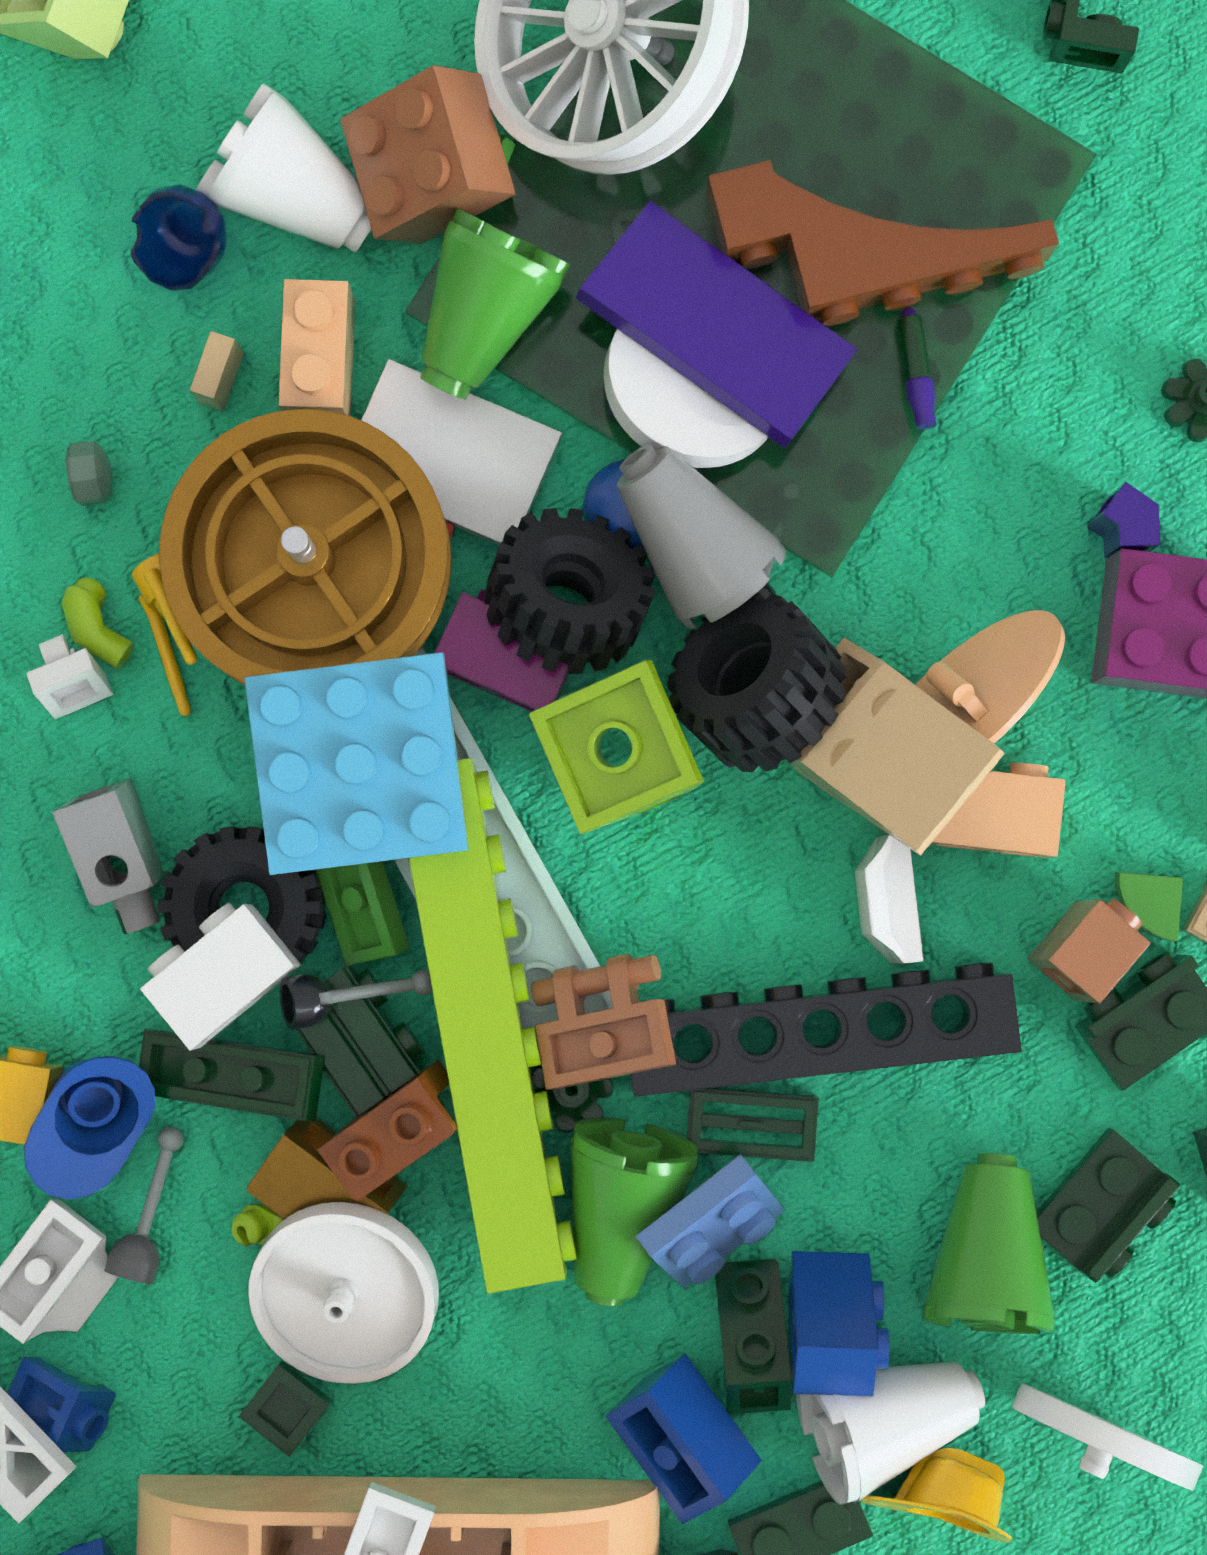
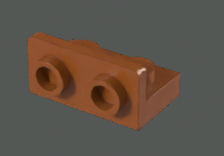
(390, 1133)

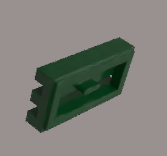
(750, 1149)

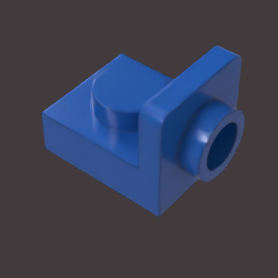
(60, 1405)

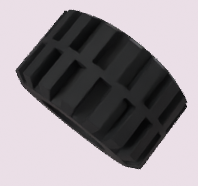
(757, 684)

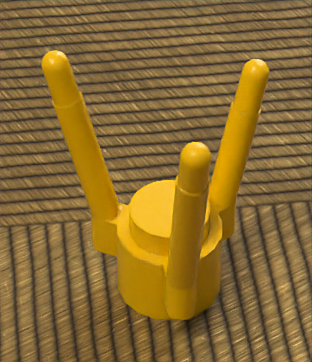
(155, 604)

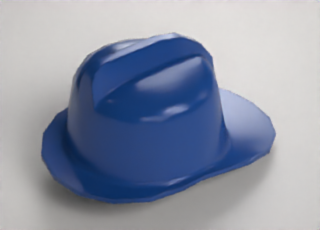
(88, 1126)

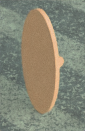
(998, 671)

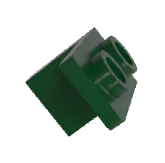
(1088, 42)
(753, 1337)

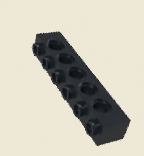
(986, 1029)

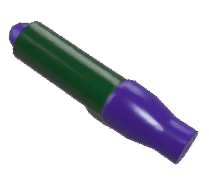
(919, 383)

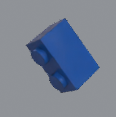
(834, 1324)
(684, 1439)

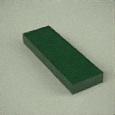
(234, 1075)

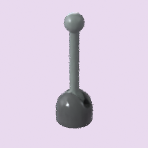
(135, 1254)

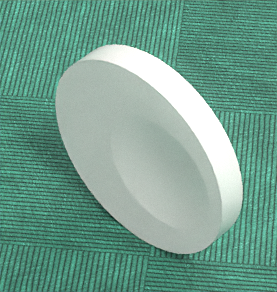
(669, 410)
(344, 1292)
(1106, 1439)

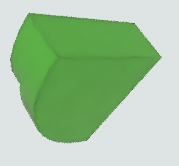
(1153, 900)

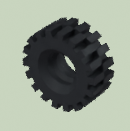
(577, 557)
(231, 858)

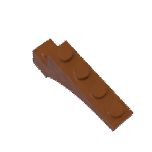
(858, 260)

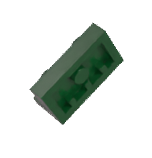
(1149, 1020)
(1105, 1206)

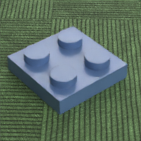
(711, 1224)

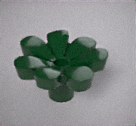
(1190, 400)
(571, 1107)

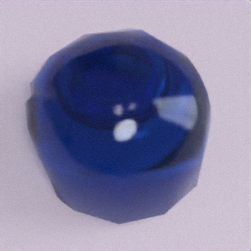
(178, 237)

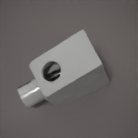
(107, 825)

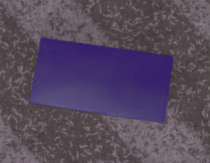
(716, 324)

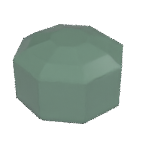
(89, 473)

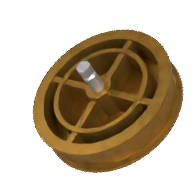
(304, 546)

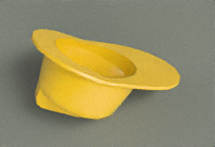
(954, 1490)

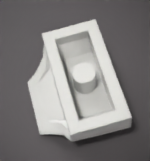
(889, 901)
(53, 1275)

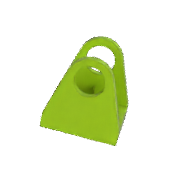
(660, 756)

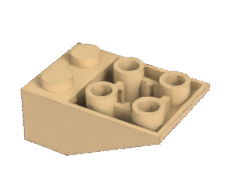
(896, 753)

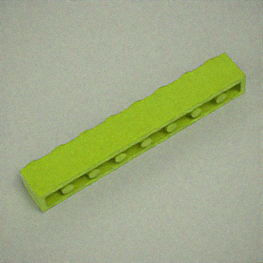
(491, 1054)

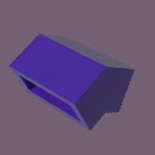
(1127, 521)

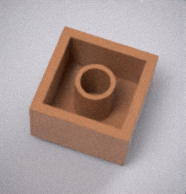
(427, 154)

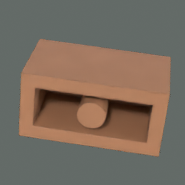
(1090, 949)

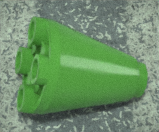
(483, 301)

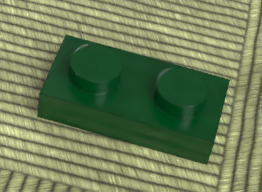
(800, 1525)

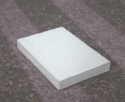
(473, 452)

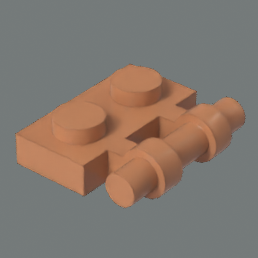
(605, 1042)

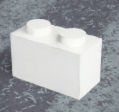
(219, 974)

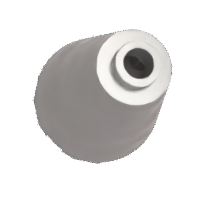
(695, 535)

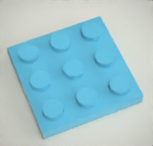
(356, 763)

